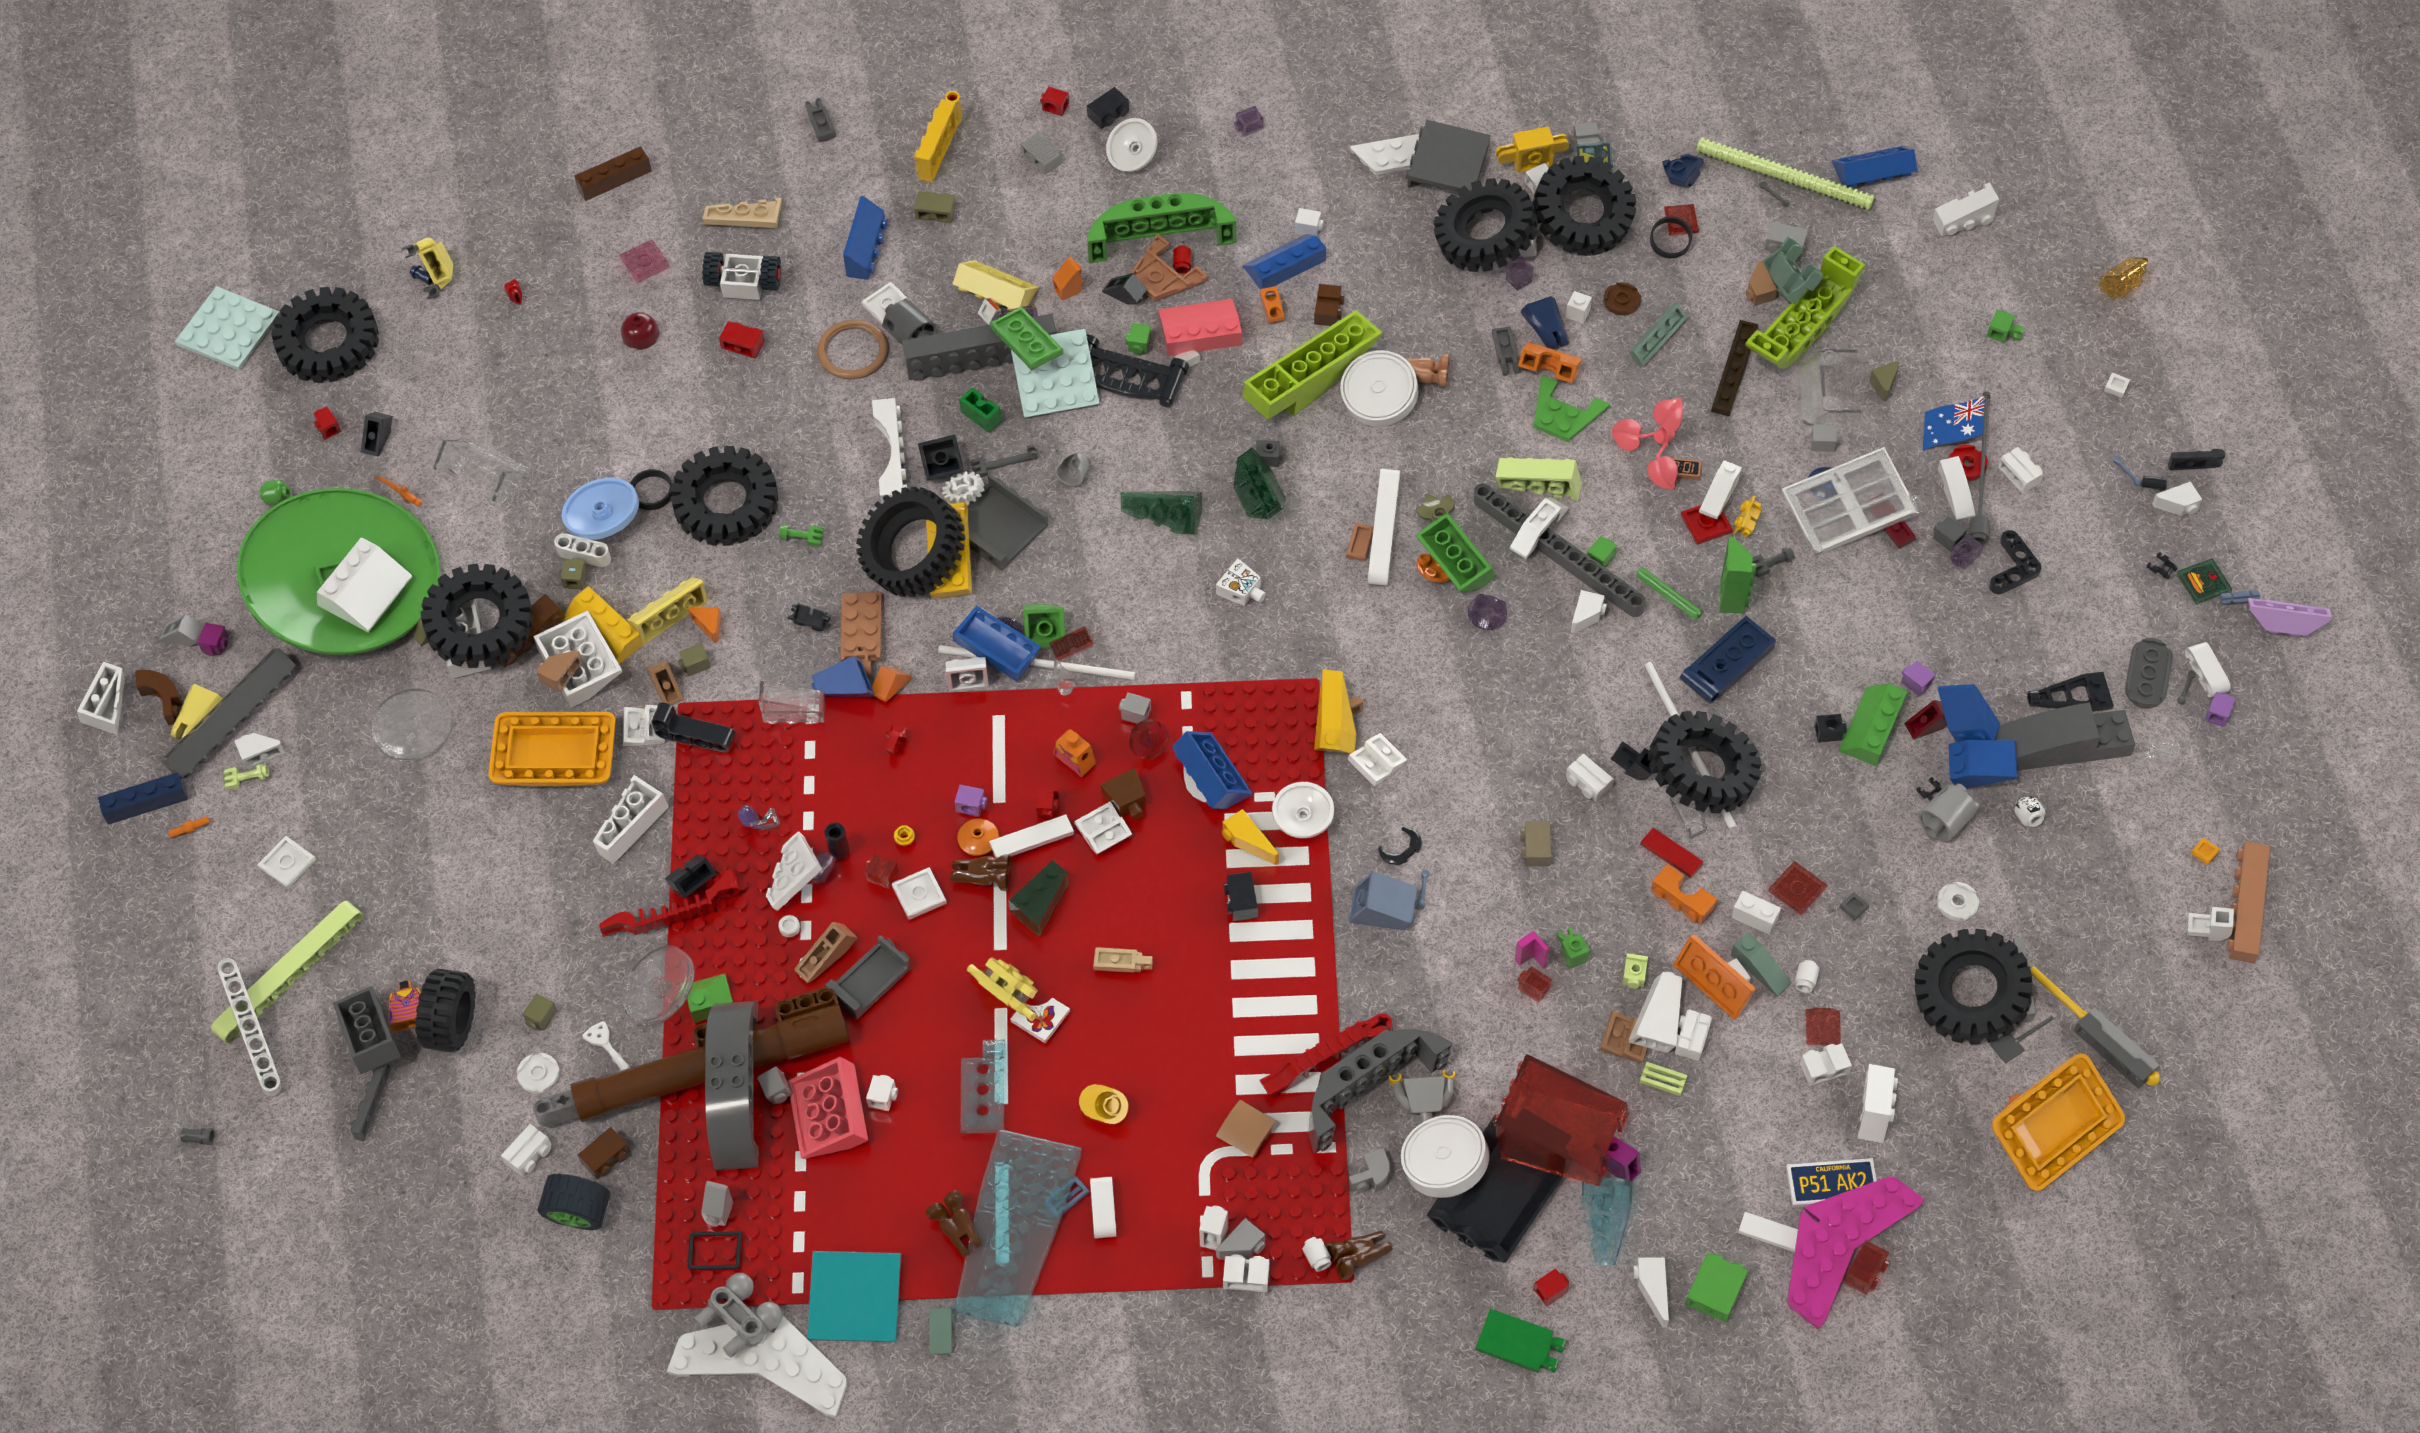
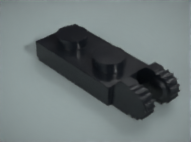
(2196, 460)

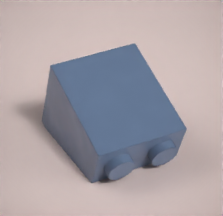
(1383, 902)

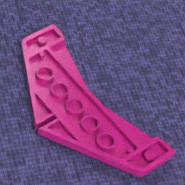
(1842, 1226)

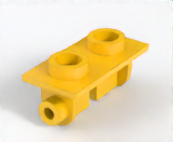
(1743, 523)

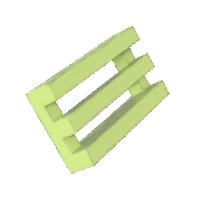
(1649, 1066)

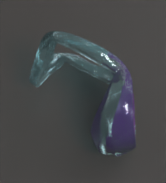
(750, 819)

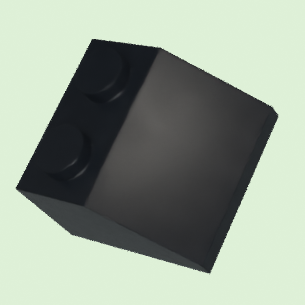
(941, 457)

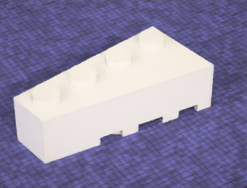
(629, 819)

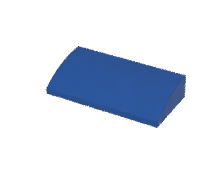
(997, 642)

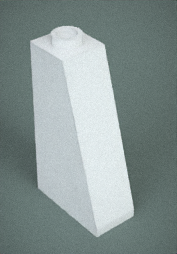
(1659, 1016)

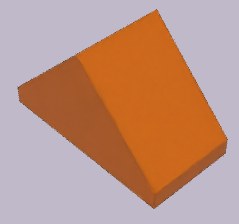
(708, 620)
(889, 681)

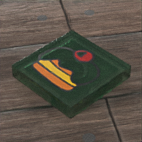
(2204, 581)

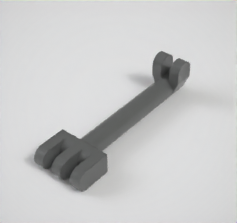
(981, 467)

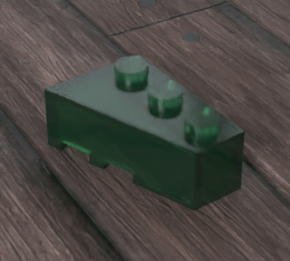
(1039, 897)

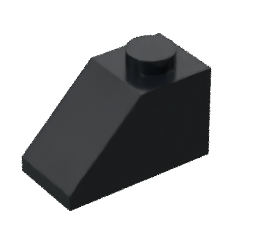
(1125, 289)
(375, 432)

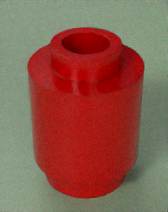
(1182, 259)

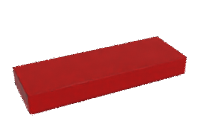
(1671, 852)

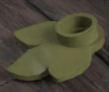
(1434, 507)

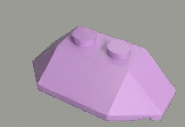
(2288, 617)

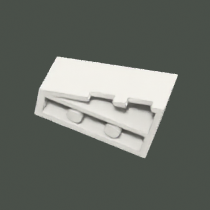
(104, 699)

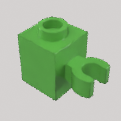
(2003, 326)
(1573, 948)

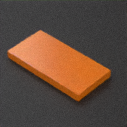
(1714, 976)

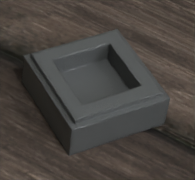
(1854, 906)

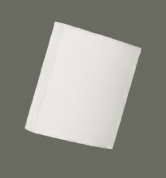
(638, 726)
(1377, 759)
(1103, 828)

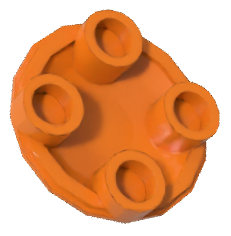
(1430, 569)

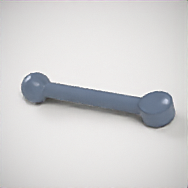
(2117, 460)
(1425, 874)

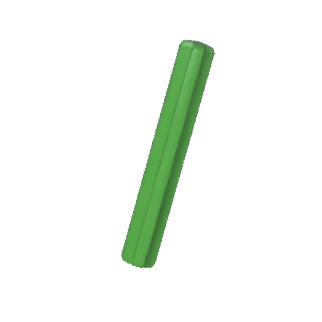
(1669, 593)

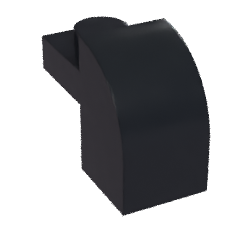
(1633, 762)

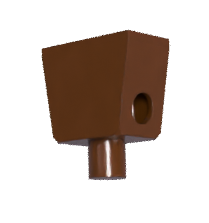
(1125, 794)

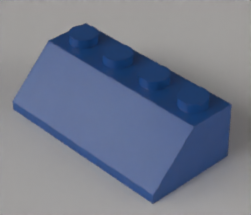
(1875, 165)
(864, 239)
(1286, 261)
(1211, 769)

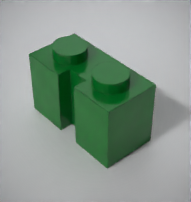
(983, 413)

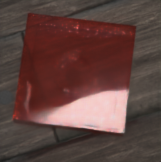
(1797, 888)

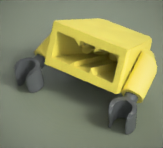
(436, 262)

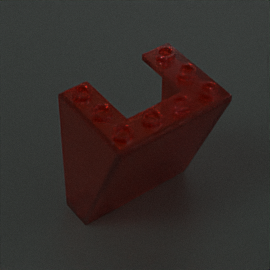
(1558, 1122)

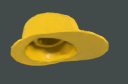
(1103, 1104)

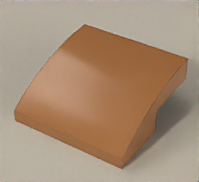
(1617, 1037)
(1246, 1128)

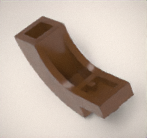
(157, 684)

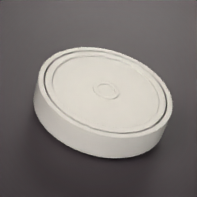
(1379, 388)
(1445, 1156)

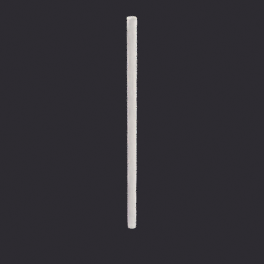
(1050, 664)
(1692, 750)

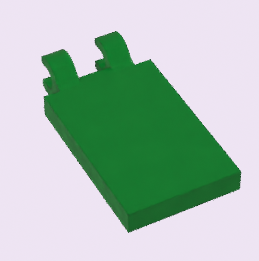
(1519, 1342)

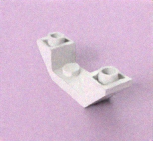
(1536, 524)

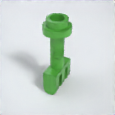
(813, 536)

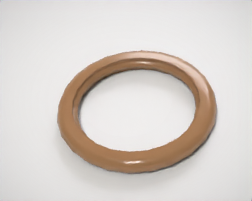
(859, 373)

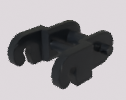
(2166, 574)
(1924, 794)

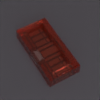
(1071, 643)

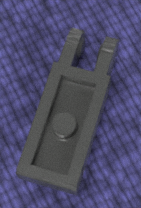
(820, 121)
(1505, 348)

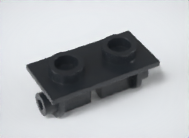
(803, 617)

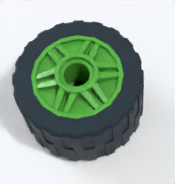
(573, 1201)

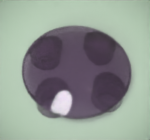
(1487, 612)

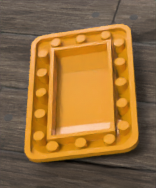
(552, 748)
(2058, 1121)

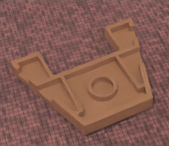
(1160, 277)

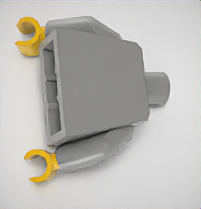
(1424, 1094)

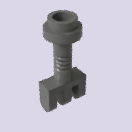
(1787, 554)

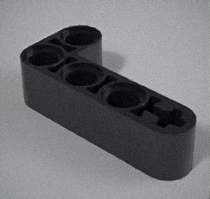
(691, 731)

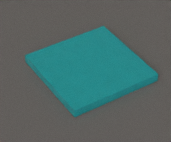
(854, 1296)

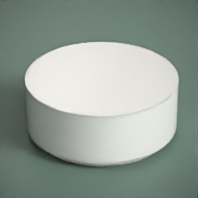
(789, 926)

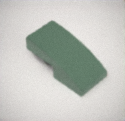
(940, 1330)

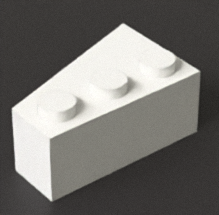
(1968, 212)
(1877, 1103)

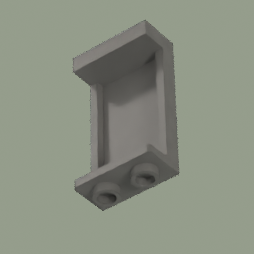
(870, 977)

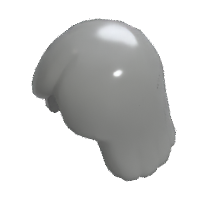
(1074, 461)

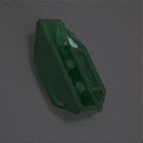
(1257, 486)

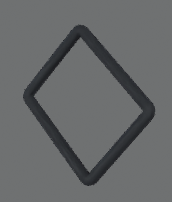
(714, 1267)

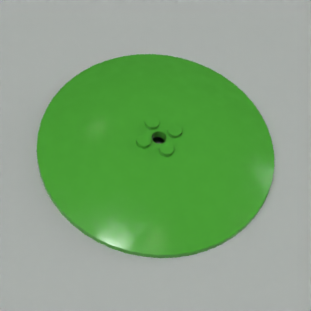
(302, 544)

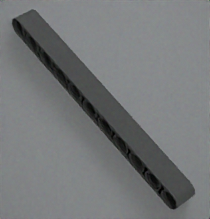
(1564, 557)

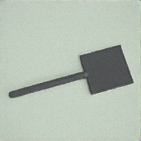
(2009, 1047)

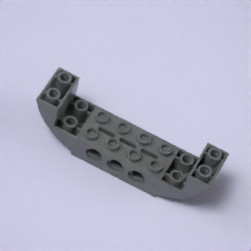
(1366, 1068)

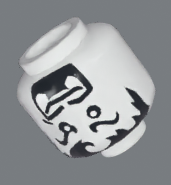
(2030, 811)

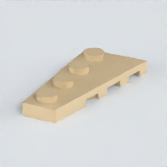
(749, 215)

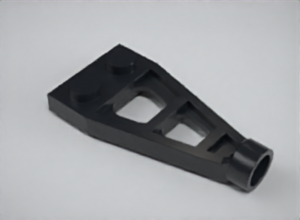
(2093, 682)

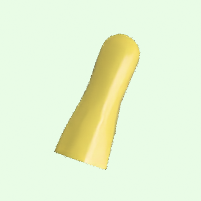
(195, 707)

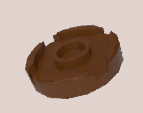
(1622, 304)

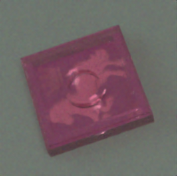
(644, 261)

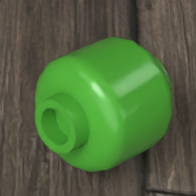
(274, 492)

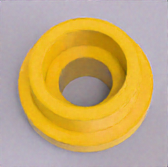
(904, 830)

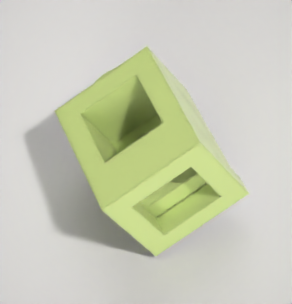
(1635, 963)

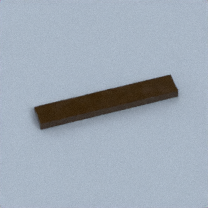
(1733, 369)

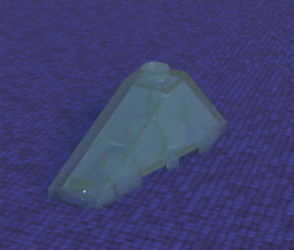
(1608, 1215)

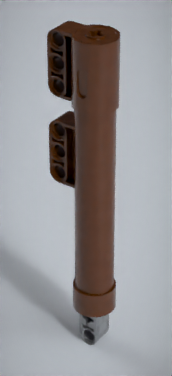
(804, 1027)

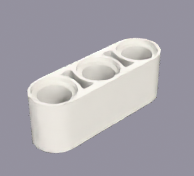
(577, 544)
(2208, 669)
(1103, 1207)

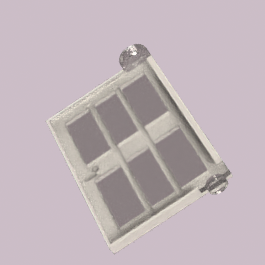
(1850, 501)

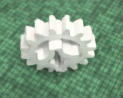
(963, 488)

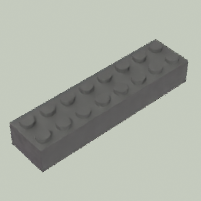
(960, 350)

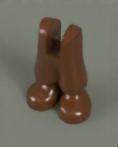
(982, 872)
(957, 1226)
(1361, 1252)

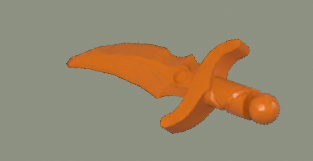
(406, 495)

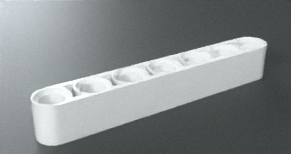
(1383, 527)
(245, 1018)

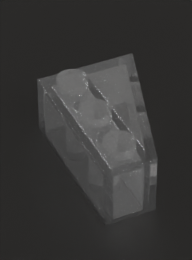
(791, 705)

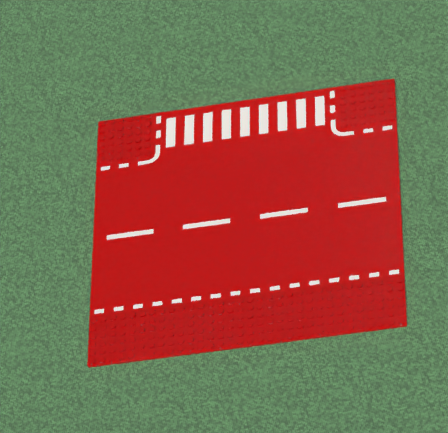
(1174, 1039)

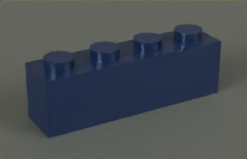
(142, 798)

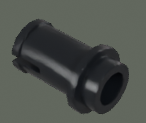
(2154, 482)

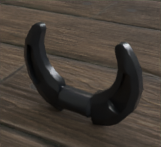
(1398, 859)

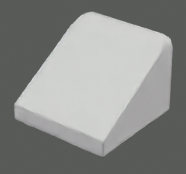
(1191, 357)

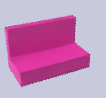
(1530, 947)

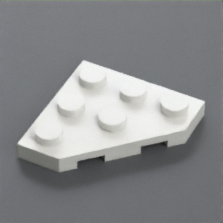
(793, 871)

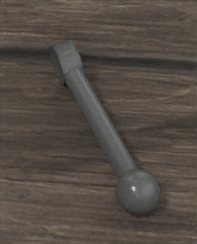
(1763, 185)
(2191, 674)

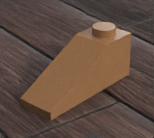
(825, 951)

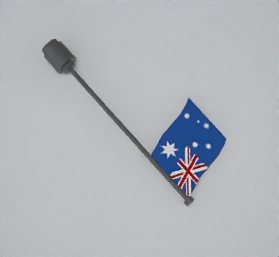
(1957, 425)

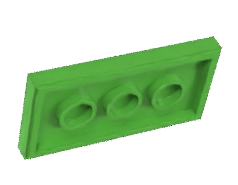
(1026, 338)

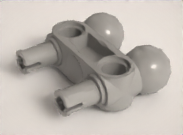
(738, 1315)

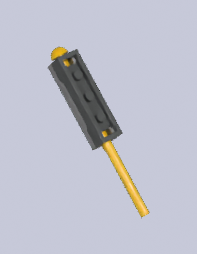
(2108, 1039)

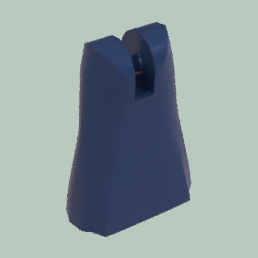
(1546, 321)

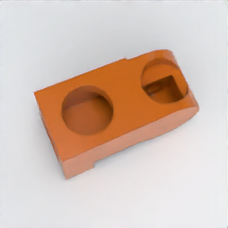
(1272, 305)

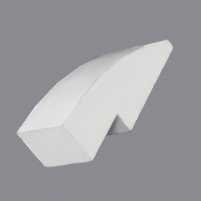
(1956, 488)

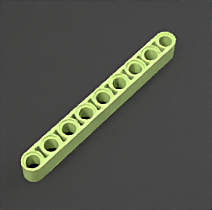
(291, 967)

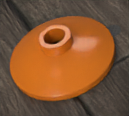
(979, 844)

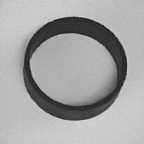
(1670, 219)
(652, 473)

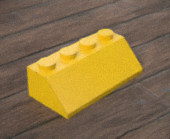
(616, 631)

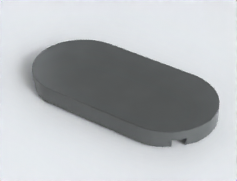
(2148, 673)

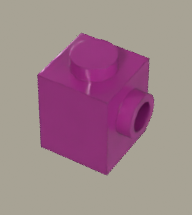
(213, 639)

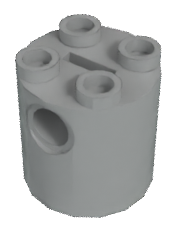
(1947, 812)

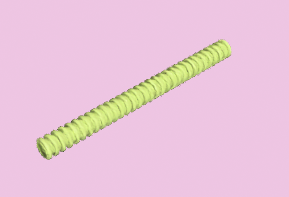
(1783, 173)

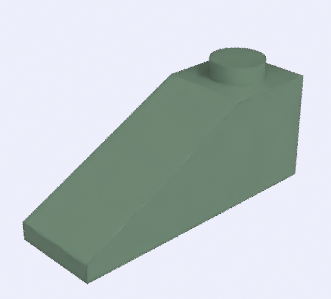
(1760, 964)

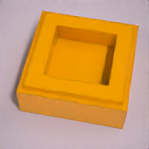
(2205, 851)

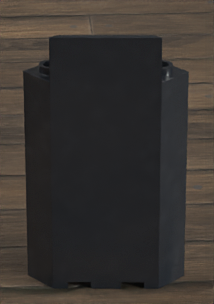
(1498, 1206)

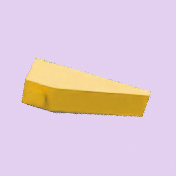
(1334, 721)

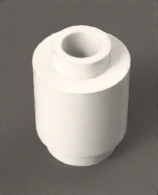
(1806, 976)
(1317, 1254)

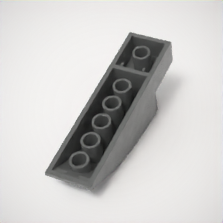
(2068, 736)

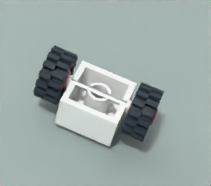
(742, 274)

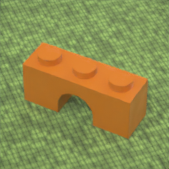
(1538, 357)
(1695, 906)

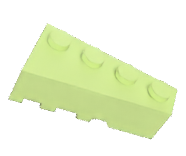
(1540, 476)

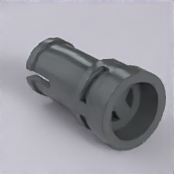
(201, 1136)

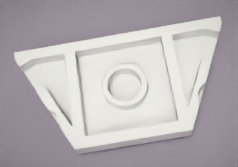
(1387, 155)

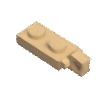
(1121, 960)

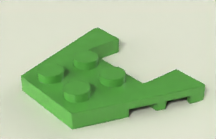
(1561, 418)

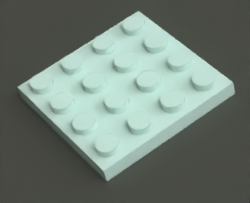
(227, 328)
(1060, 383)

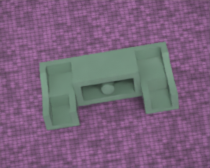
(1787, 274)

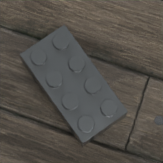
(366, 1030)

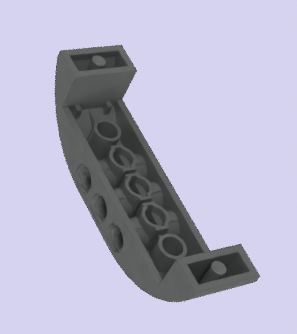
(730, 1085)

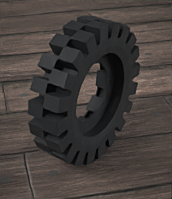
(1575, 175)
(1471, 252)
(295, 322)
(691, 484)
(498, 587)
(1740, 762)
(1978, 1022)

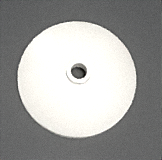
(1126, 139)
(1306, 800)

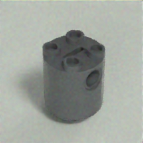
(906, 321)

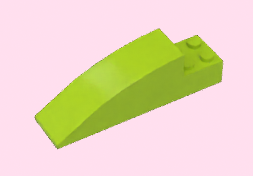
(1310, 368)

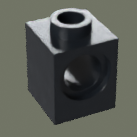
(1825, 734)

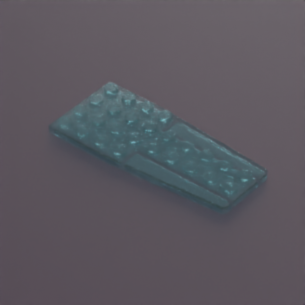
(1016, 1223)

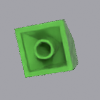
(1043, 623)
(705, 994)

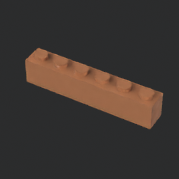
(2249, 901)

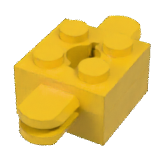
(1532, 149)

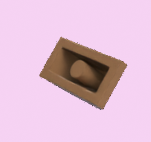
(1761, 286)
(559, 669)
(664, 682)

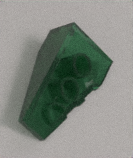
(1172, 509)

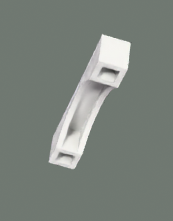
(885, 419)

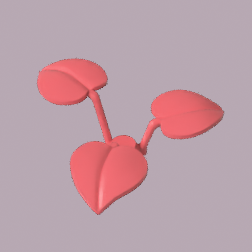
(1627, 436)

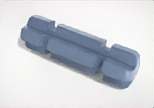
(2238, 597)

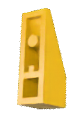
(1248, 837)

